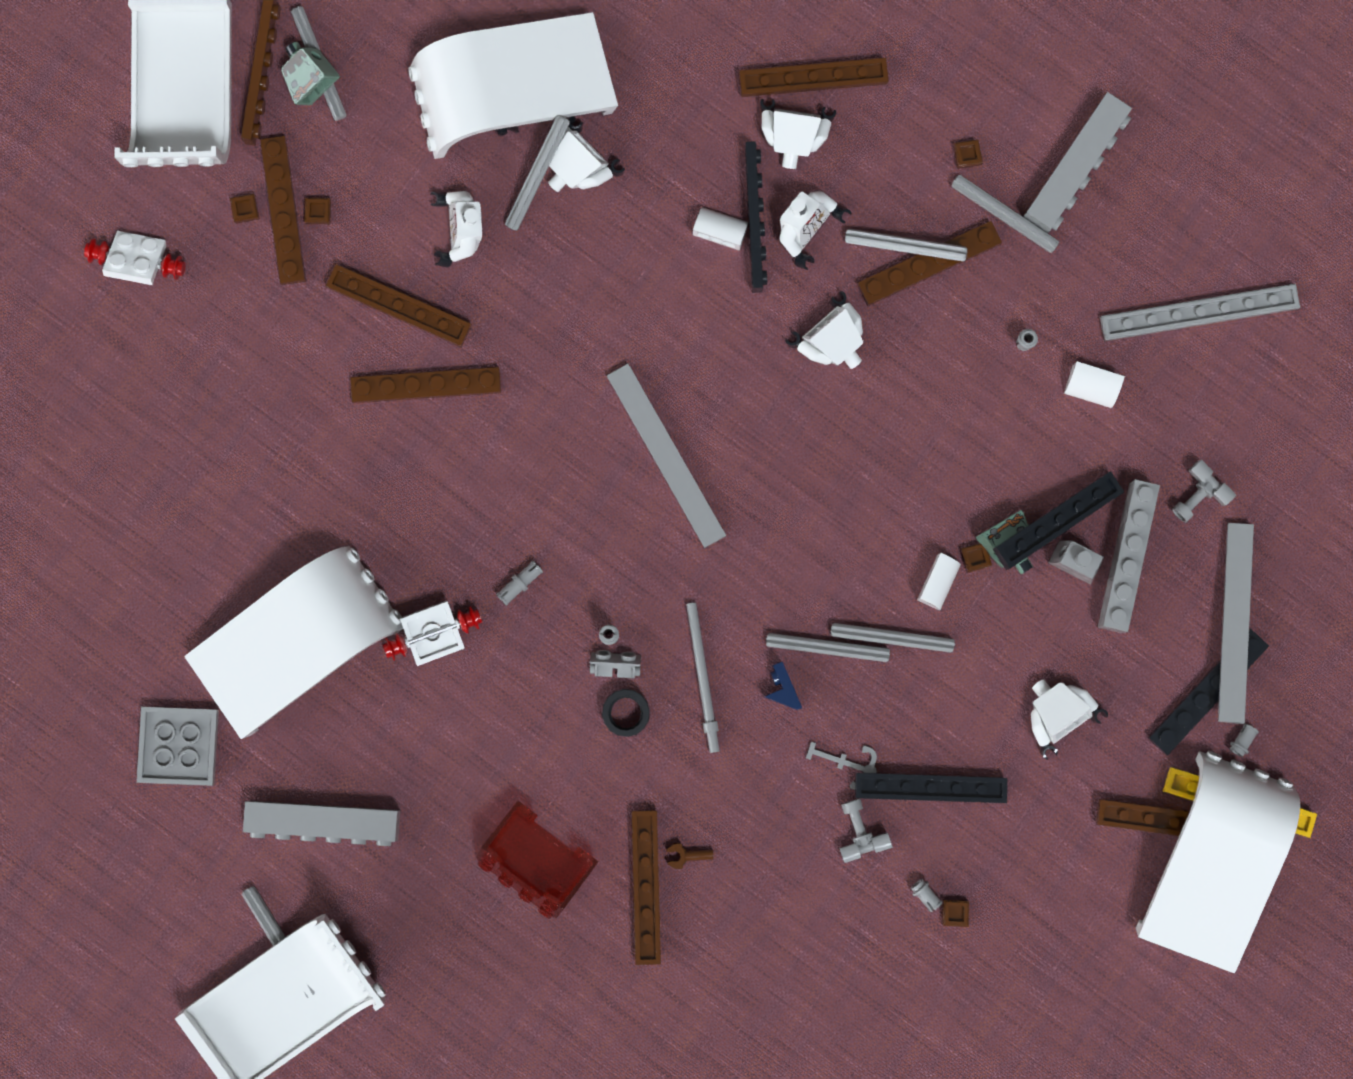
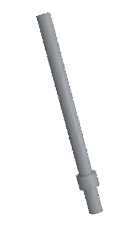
(710, 725)

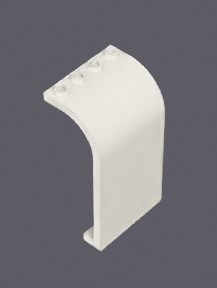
(510, 78)
(180, 83)
(293, 638)
(1223, 863)
(261, 1011)

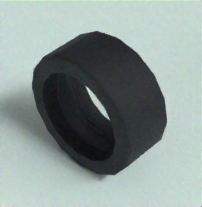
(607, 708)

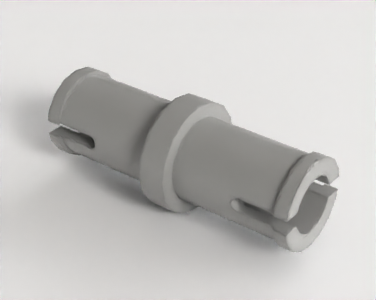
(519, 583)
(606, 628)

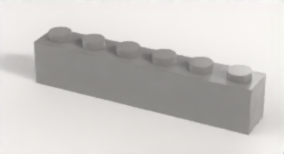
(1078, 162)
(1128, 556)
(321, 821)

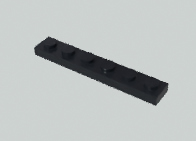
(756, 228)
(1058, 520)
(1198, 702)
(931, 788)

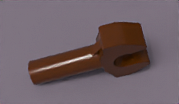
(688, 855)

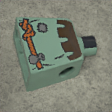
(307, 74)
(1000, 533)

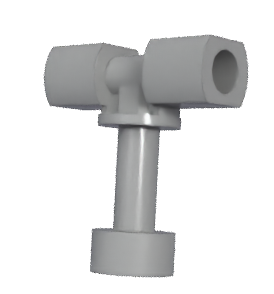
(1207, 487)
(864, 841)

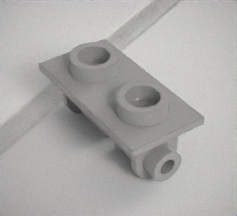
(604, 661)

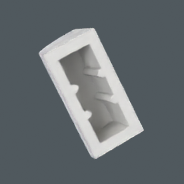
(720, 228)
(1094, 384)
(939, 581)

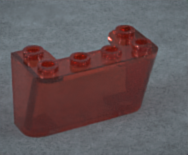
(534, 862)

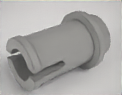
(1028, 334)
(1243, 740)
(926, 895)

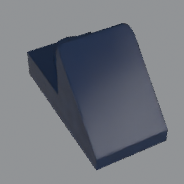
(787, 695)

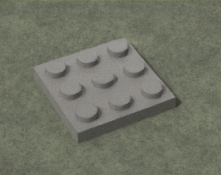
(177, 746)

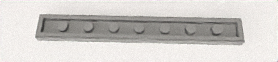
(1199, 312)
(666, 456)
(1235, 623)

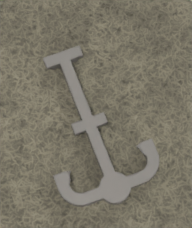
(841, 761)

